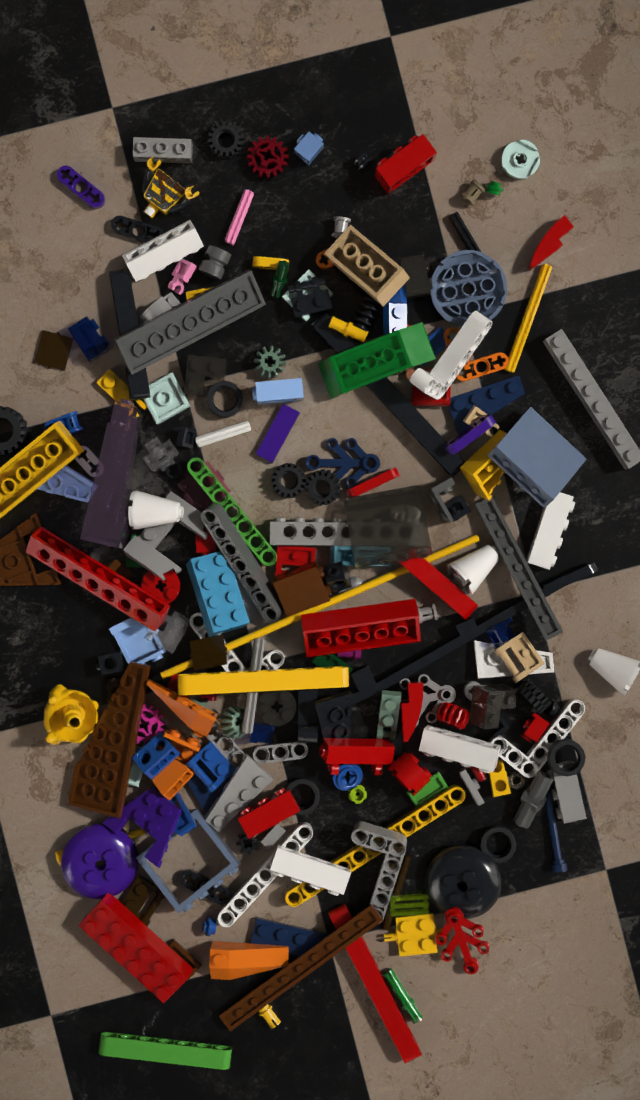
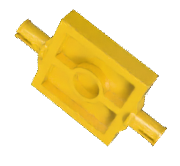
(415, 934)

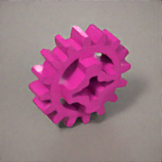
(152, 720)

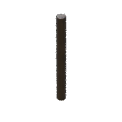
(397, 890)

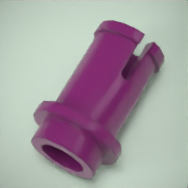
(352, 654)

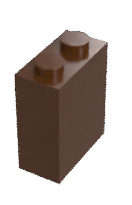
(302, 588)

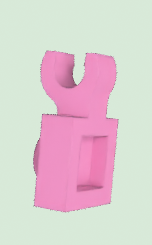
(181, 273)

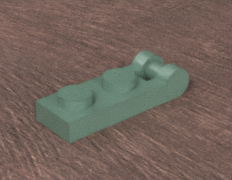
(388, 714)

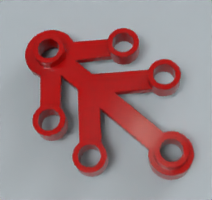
(462, 938)

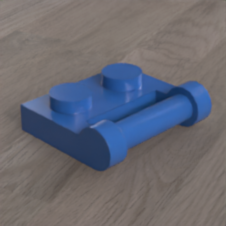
(215, 762)

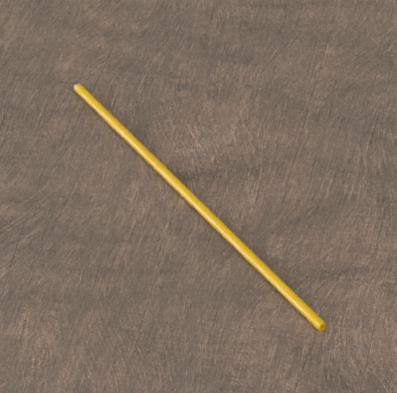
(334, 600)

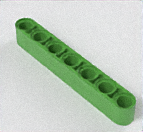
(240, 517)
(165, 1050)

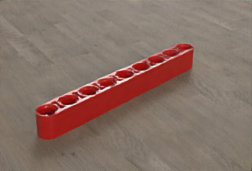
(378, 990)

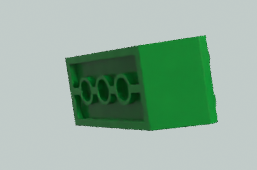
(376, 360)

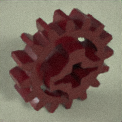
(261, 153)

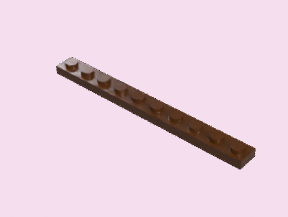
(301, 967)

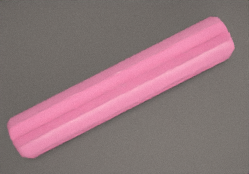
(239, 217)

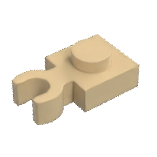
(475, 414)

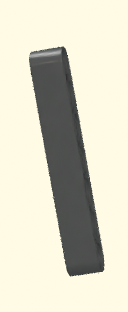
(242, 553)

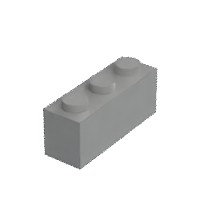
(567, 794)

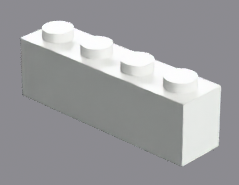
(163, 251)
(549, 531)
(459, 748)
(310, 870)

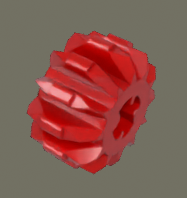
(453, 715)

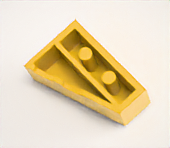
(482, 471)

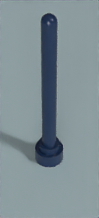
(558, 862)

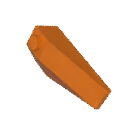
(192, 714)
(239, 960)

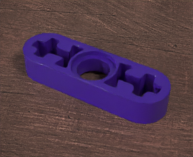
(67, 182)
(470, 434)

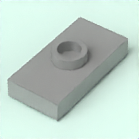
(472, 786)

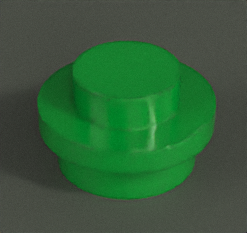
(494, 188)

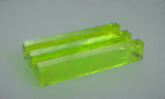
(425, 904)

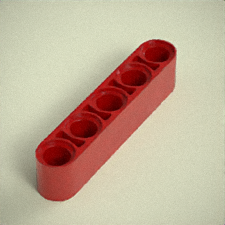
(441, 586)

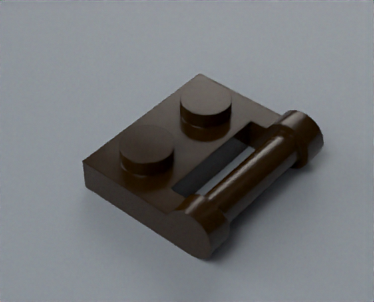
(138, 895)

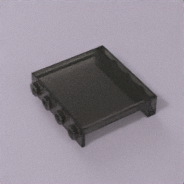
(387, 527)

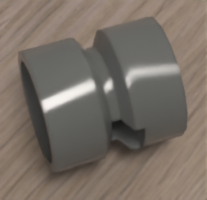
(214, 263)

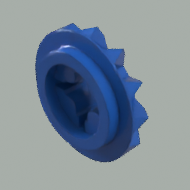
(353, 779)

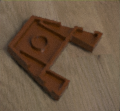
(16, 564)

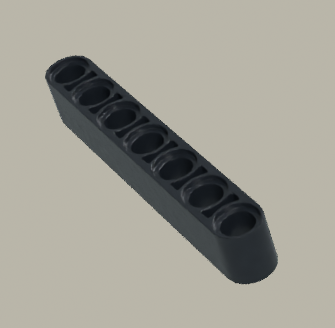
(126, 321)

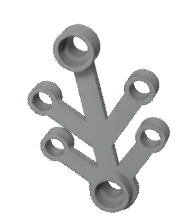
(433, 696)

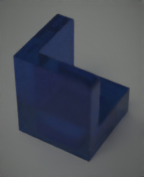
(501, 633)
(262, 733)

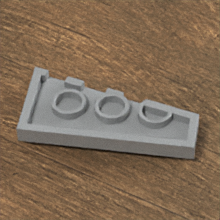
(242, 788)

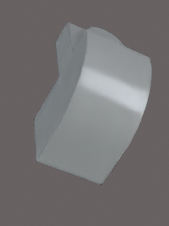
(159, 307)

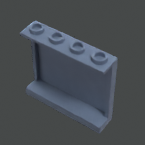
(537, 457)

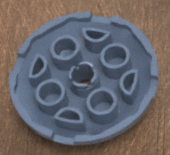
(471, 269)

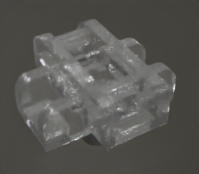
(158, 452)

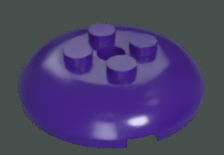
(95, 844)

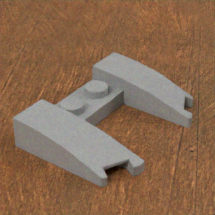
(142, 548)

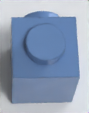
(308, 147)

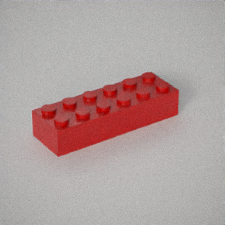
(361, 628)
(136, 947)

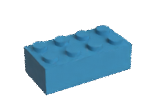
(217, 593)

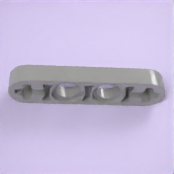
(228, 754)

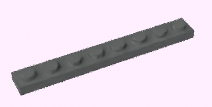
(519, 568)

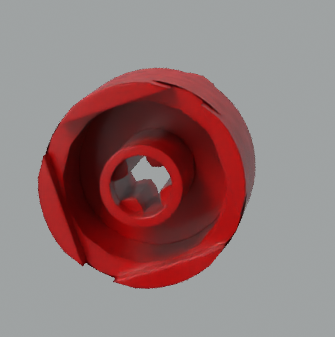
(172, 588)
(409, 773)

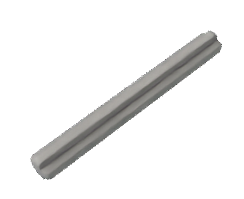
(251, 697)

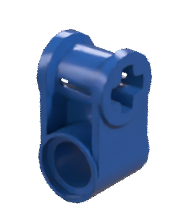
(65, 419)

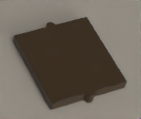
(53, 350)
(208, 652)

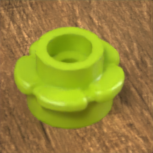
(362, 794)

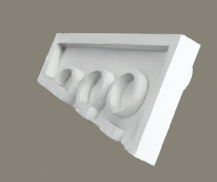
(492, 666)

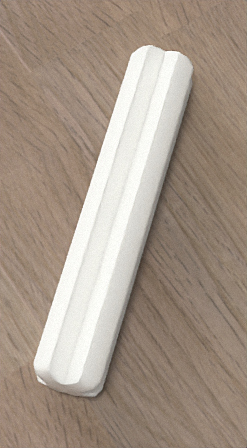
(223, 434)

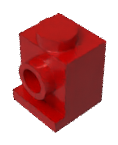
(534, 727)

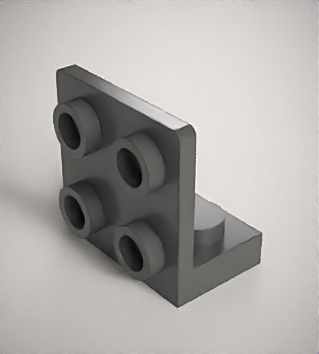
(442, 488)

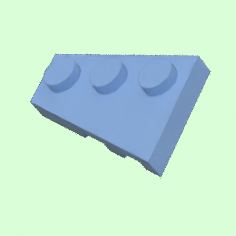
(69, 484)

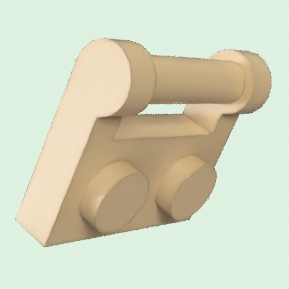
(524, 653)

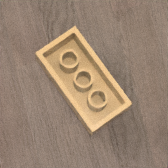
(367, 265)

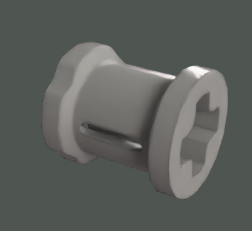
(341, 225)
(427, 613)

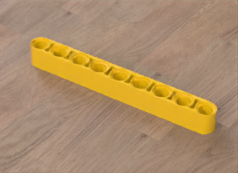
(263, 680)

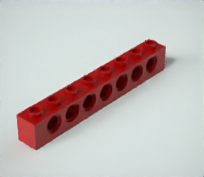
(97, 578)

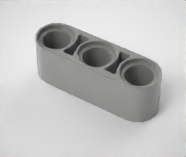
(271, 755)

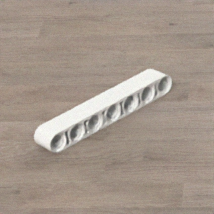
(260, 882)

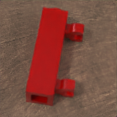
(357, 751)

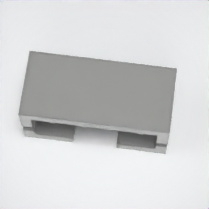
(272, 837)

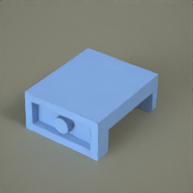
(132, 643)

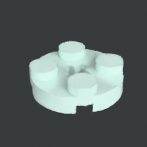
(522, 170)

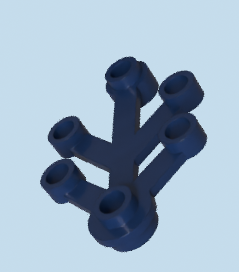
(346, 462)

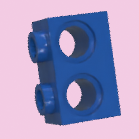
(158, 758)

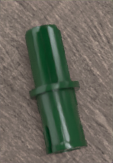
(279, 278)

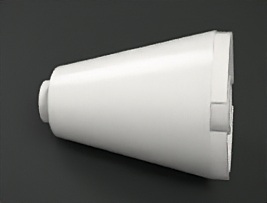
(152, 510)
(473, 568)
(615, 668)

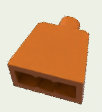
(172, 778)

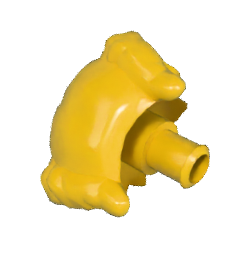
(69, 716)

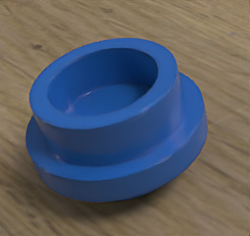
(209, 926)

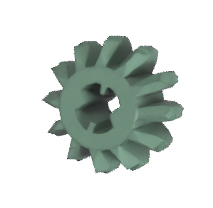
(264, 366)
(232, 722)

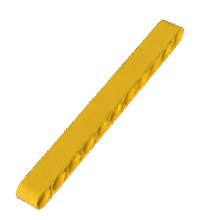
(369, 854)

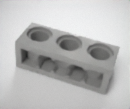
(162, 149)

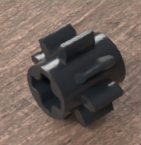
(249, 847)

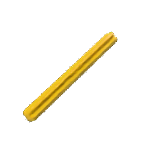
(528, 317)

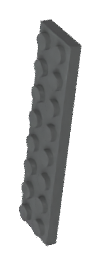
(189, 322)

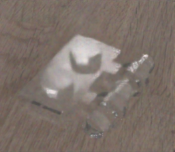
(172, 633)

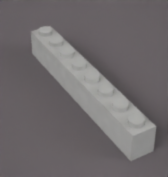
(593, 399)

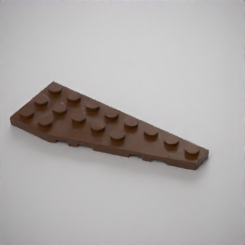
(106, 762)

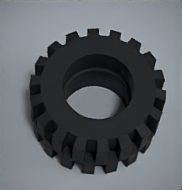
(19, 431)

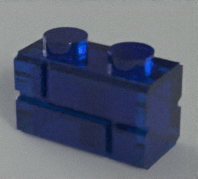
(88, 338)

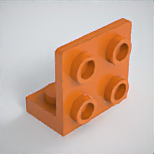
(186, 746)

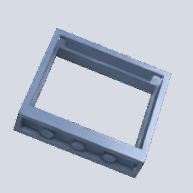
(215, 881)

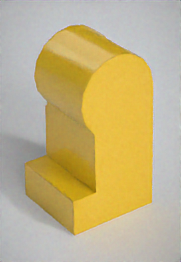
(499, 780)

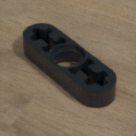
(153, 229)
(190, 885)

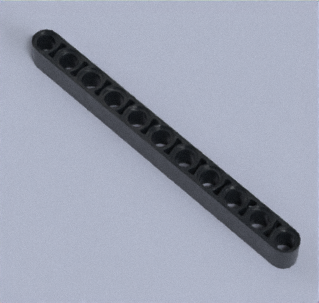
(395, 403)

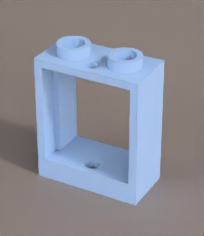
(278, 391)

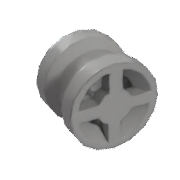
(468, 689)

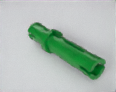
(402, 995)

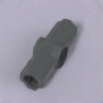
(533, 799)

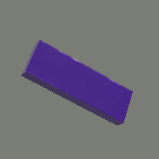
(277, 433)

